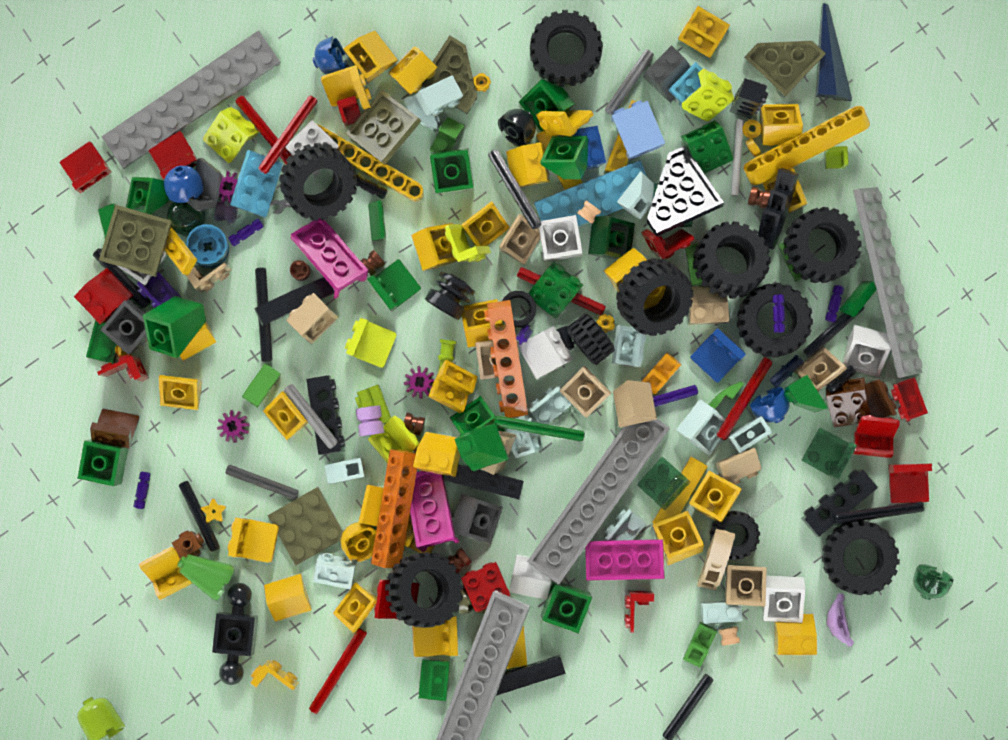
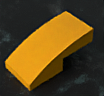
(662, 372)

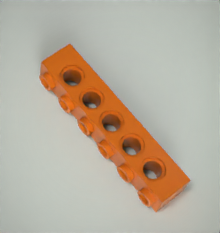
(503, 311)
(394, 509)

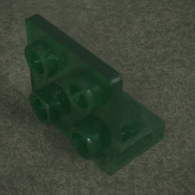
(828, 453)
(663, 483)

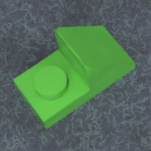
(447, 136)

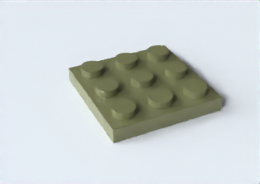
(383, 127)
(135, 240)
(306, 526)

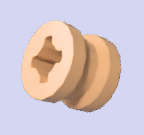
(589, 212)
(729, 635)

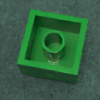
(452, 170)
(102, 463)
(566, 606)

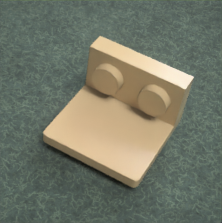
(207, 283)

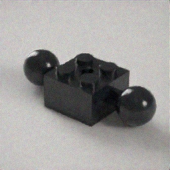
(224, 642)

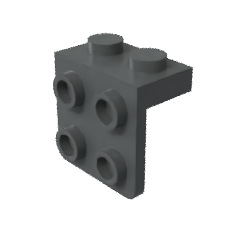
(211, 181)

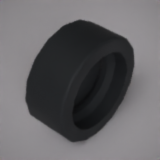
(532, 310)

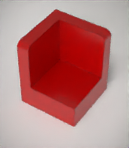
(349, 110)

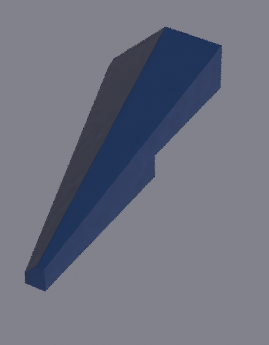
(831, 72)

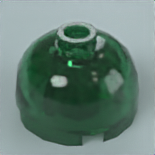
(185, 218)
(931, 583)

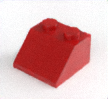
(103, 295)

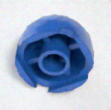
(329, 56)
(182, 184)
(772, 406)

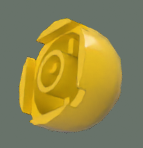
(358, 541)

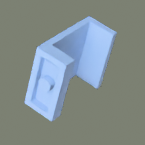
(638, 129)

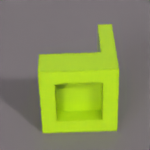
(836, 157)

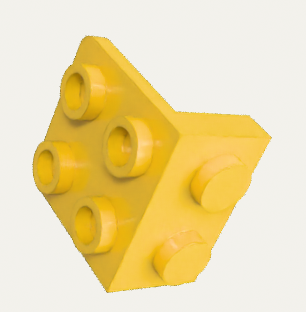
(346, 84)
(563, 123)
(253, 539)
(164, 573)
(274, 668)

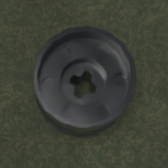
(450, 295)

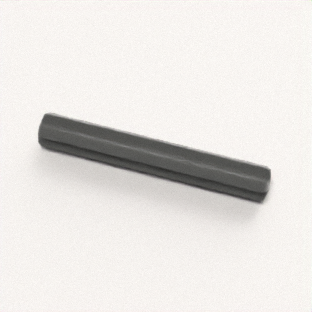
(262, 482)

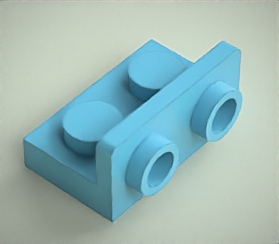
(686, 84)

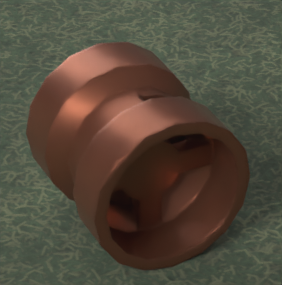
(763, 197)
(373, 261)
(300, 270)
(409, 422)
(460, 560)

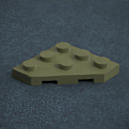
(454, 61)
(785, 62)

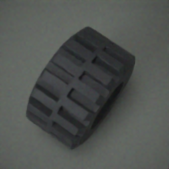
(590, 339)
(751, 530)

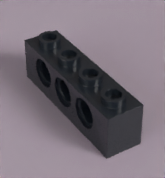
(749, 98)
(315, 386)
(487, 482)
(865, 487)

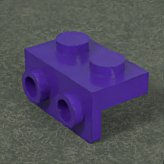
(158, 290)

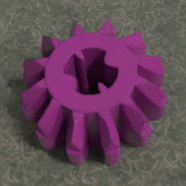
(232, 180)
(413, 381)
(227, 429)

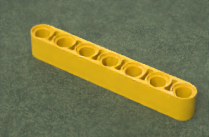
(807, 145)
(375, 165)

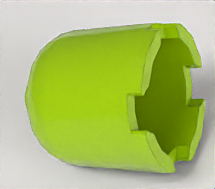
(99, 719)

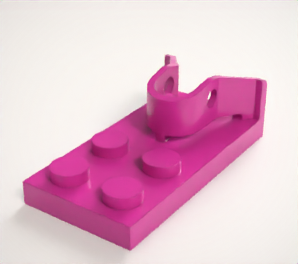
(329, 255)
(431, 511)
(625, 560)

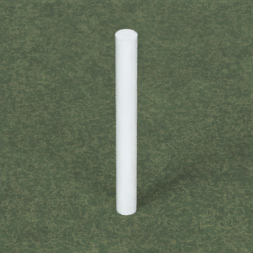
(737, 158)

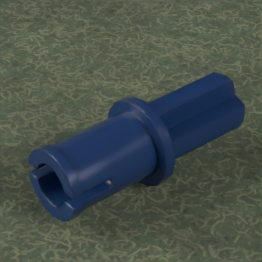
(786, 371)

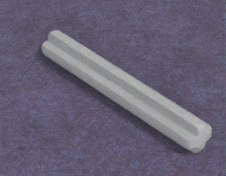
(629, 82)
(310, 416)

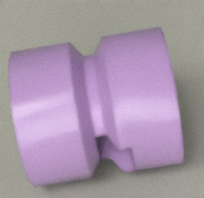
(369, 420)

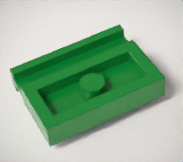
(101, 346)
(434, 680)

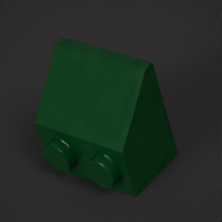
(610, 237)

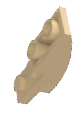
(716, 559)

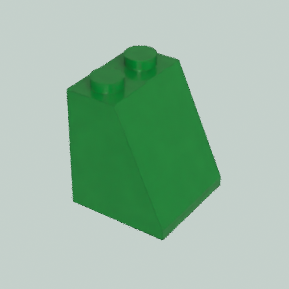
(173, 325)

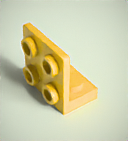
(436, 640)

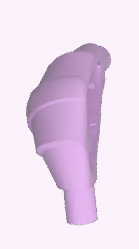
(837, 621)

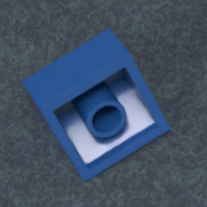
(595, 149)

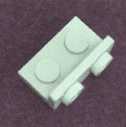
(550, 406)
(525, 442)
(626, 528)
(334, 570)

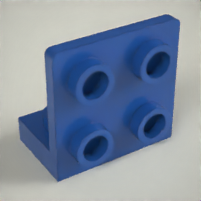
(717, 355)

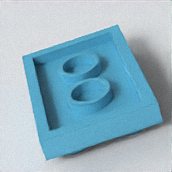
(254, 188)

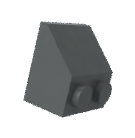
(666, 71)
(127, 327)
(476, 518)

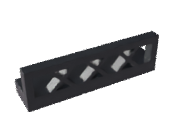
(531, 674)

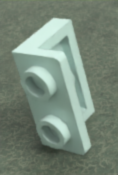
(628, 346)

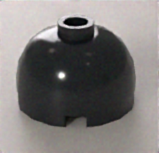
(518, 126)

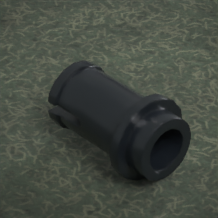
(567, 340)

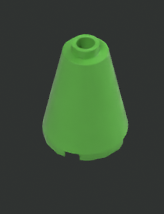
(206, 574)

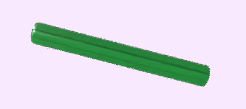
(539, 428)

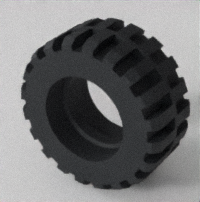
(566, 23)
(331, 199)
(841, 231)
(744, 241)
(668, 310)
(774, 346)
(886, 557)
(447, 595)

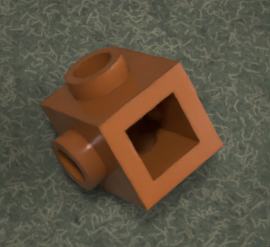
(182, 544)

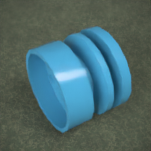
(208, 235)

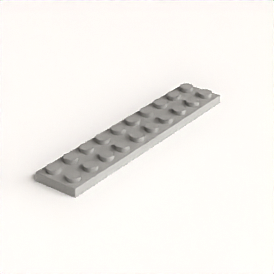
(191, 99)
(888, 281)
(596, 498)
(484, 668)

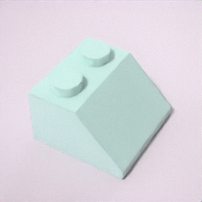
(702, 427)

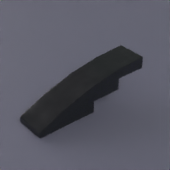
(778, 207)
(286, 303)

